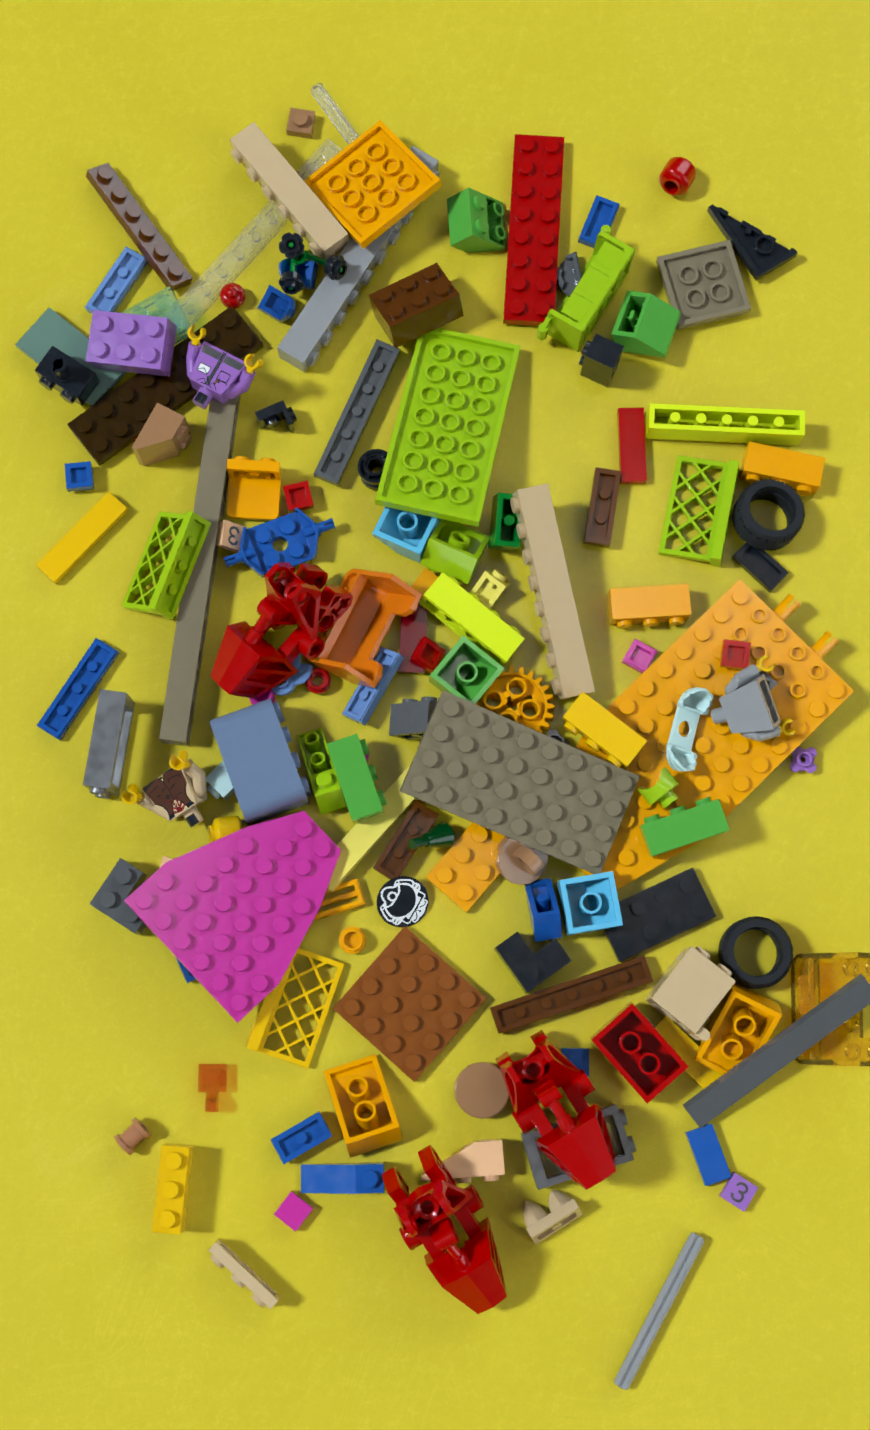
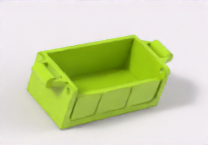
(593, 293)

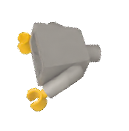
(750, 706)

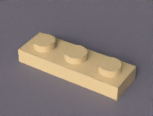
(243, 1275)

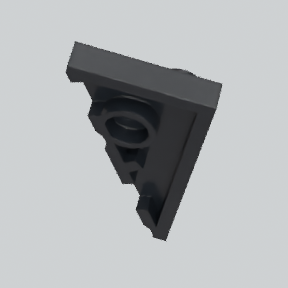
(755, 249)

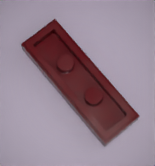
(411, 631)

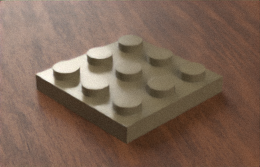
(703, 284)

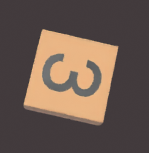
(229, 536)

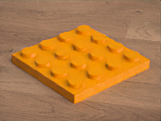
(372, 183)

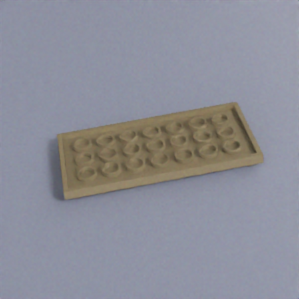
(519, 783)

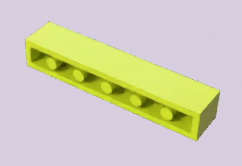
(724, 424)

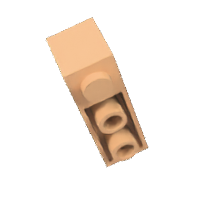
(475, 1160)

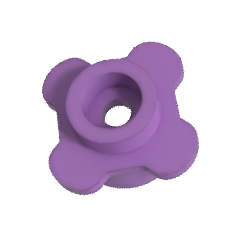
(796, 763)

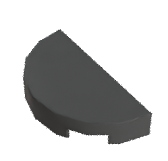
(569, 274)

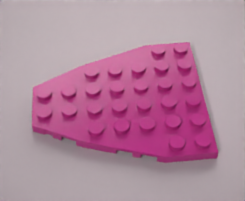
(240, 906)

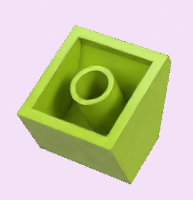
(455, 550)

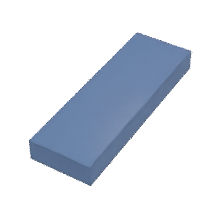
(117, 282)
(366, 698)

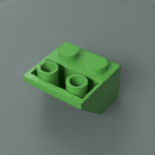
(476, 222)
(645, 324)

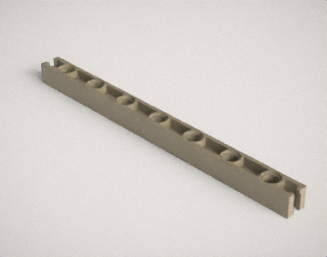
(195, 602)

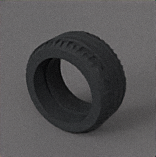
(779, 494)
(783, 948)

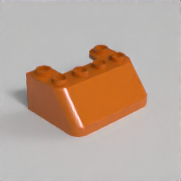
(359, 632)

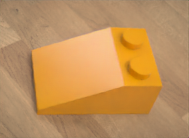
(738, 1028)
(363, 1105)

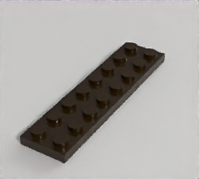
(122, 414)

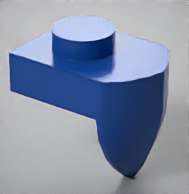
(307, 270)
(277, 305)

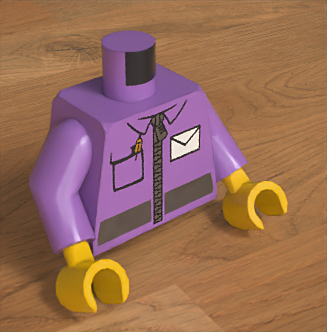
(216, 372)

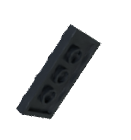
(659, 914)

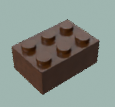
(416, 305)

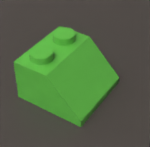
(466, 671)

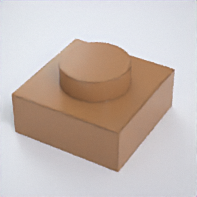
(301, 123)

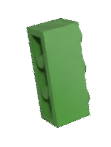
(356, 777)
(683, 826)

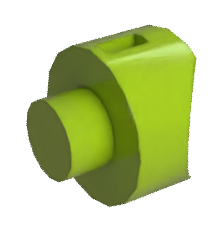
(662, 790)

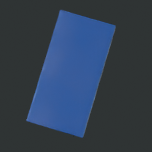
(601, 213)
(708, 1154)

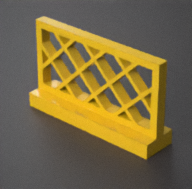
(270, 1004)

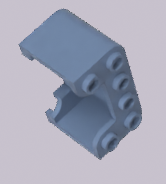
(260, 761)

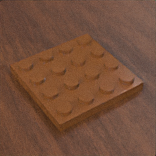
(409, 1003)

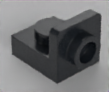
(274, 414)

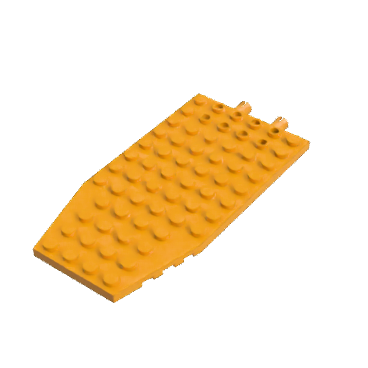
(726, 762)

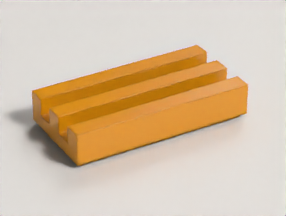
(357, 892)

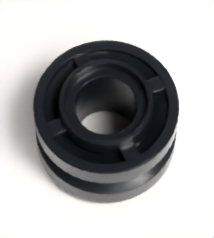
(367, 462)

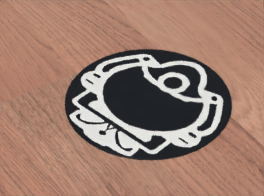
(402, 901)

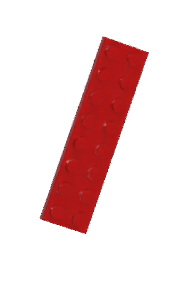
(533, 229)

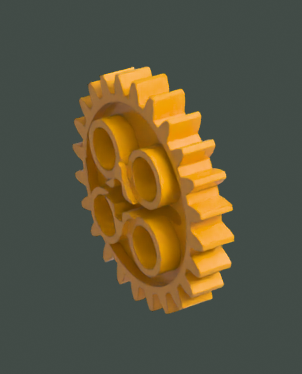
(539, 703)

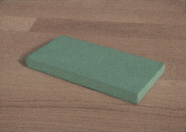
(57, 332)

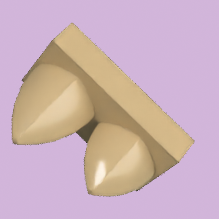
(542, 1225)

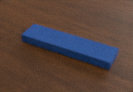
(78, 689)

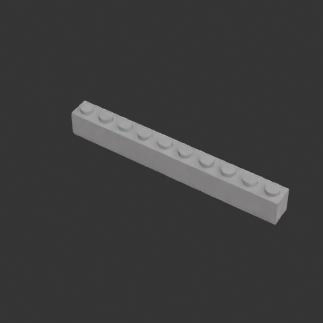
(333, 297)

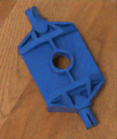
(294, 528)

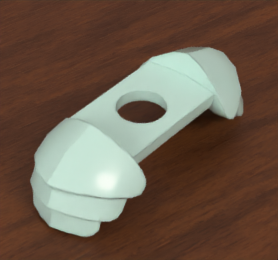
(689, 708)

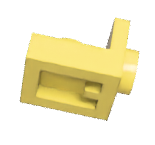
(490, 587)

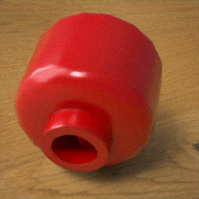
(677, 176)

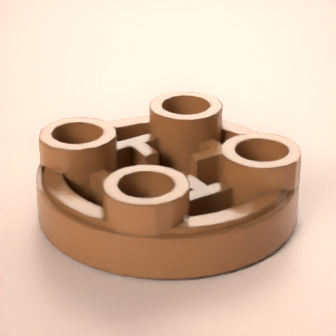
(481, 1090)

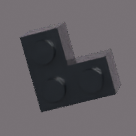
(531, 968)

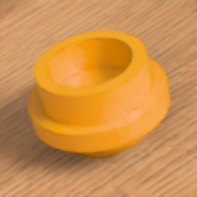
(352, 940)

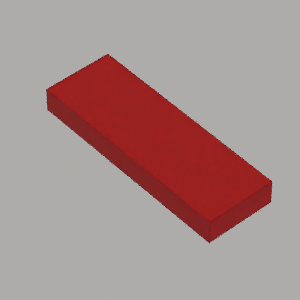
(632, 445)

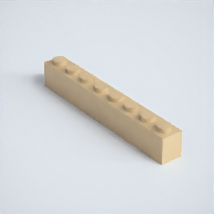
(552, 590)

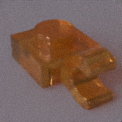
(212, 1080)

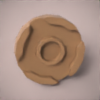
(519, 862)

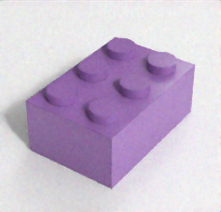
(131, 343)

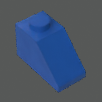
(543, 910)

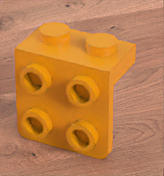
(253, 488)

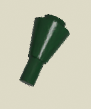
(438, 837)

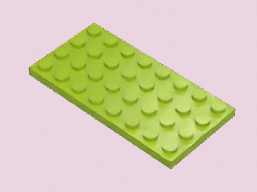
(448, 426)

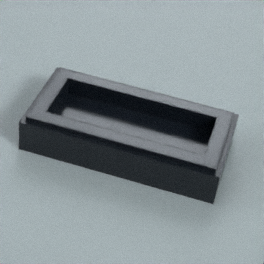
(760, 566)

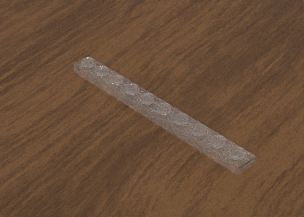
(245, 245)

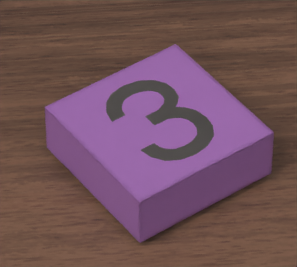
(738, 1191)

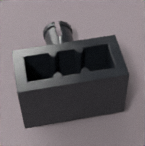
(67, 376)

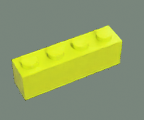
(469, 617)

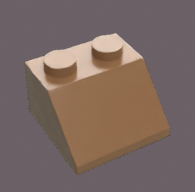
(162, 436)

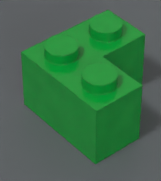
(503, 524)

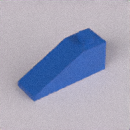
(342, 1178)

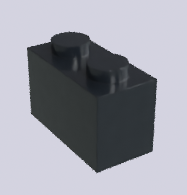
(600, 359)

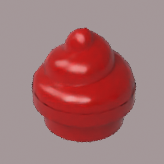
(232, 295)

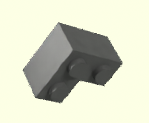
(411, 717)
(116, 888)

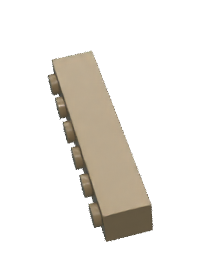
(289, 192)

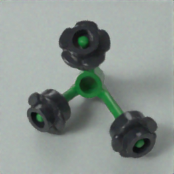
(293, 249)

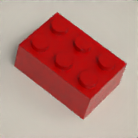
(639, 1052)

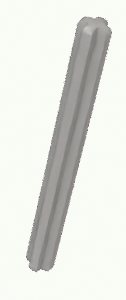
(659, 1311)

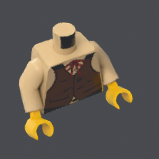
(174, 792)

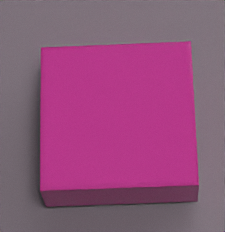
(639, 656)
(293, 1211)

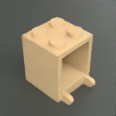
(691, 991)

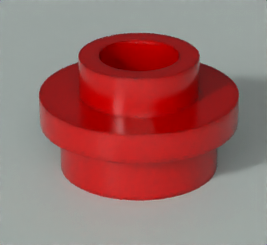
(318, 672)

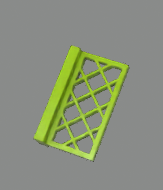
(721, 516)
(174, 570)

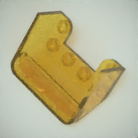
(814, 980)

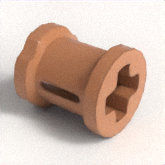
(132, 1136)

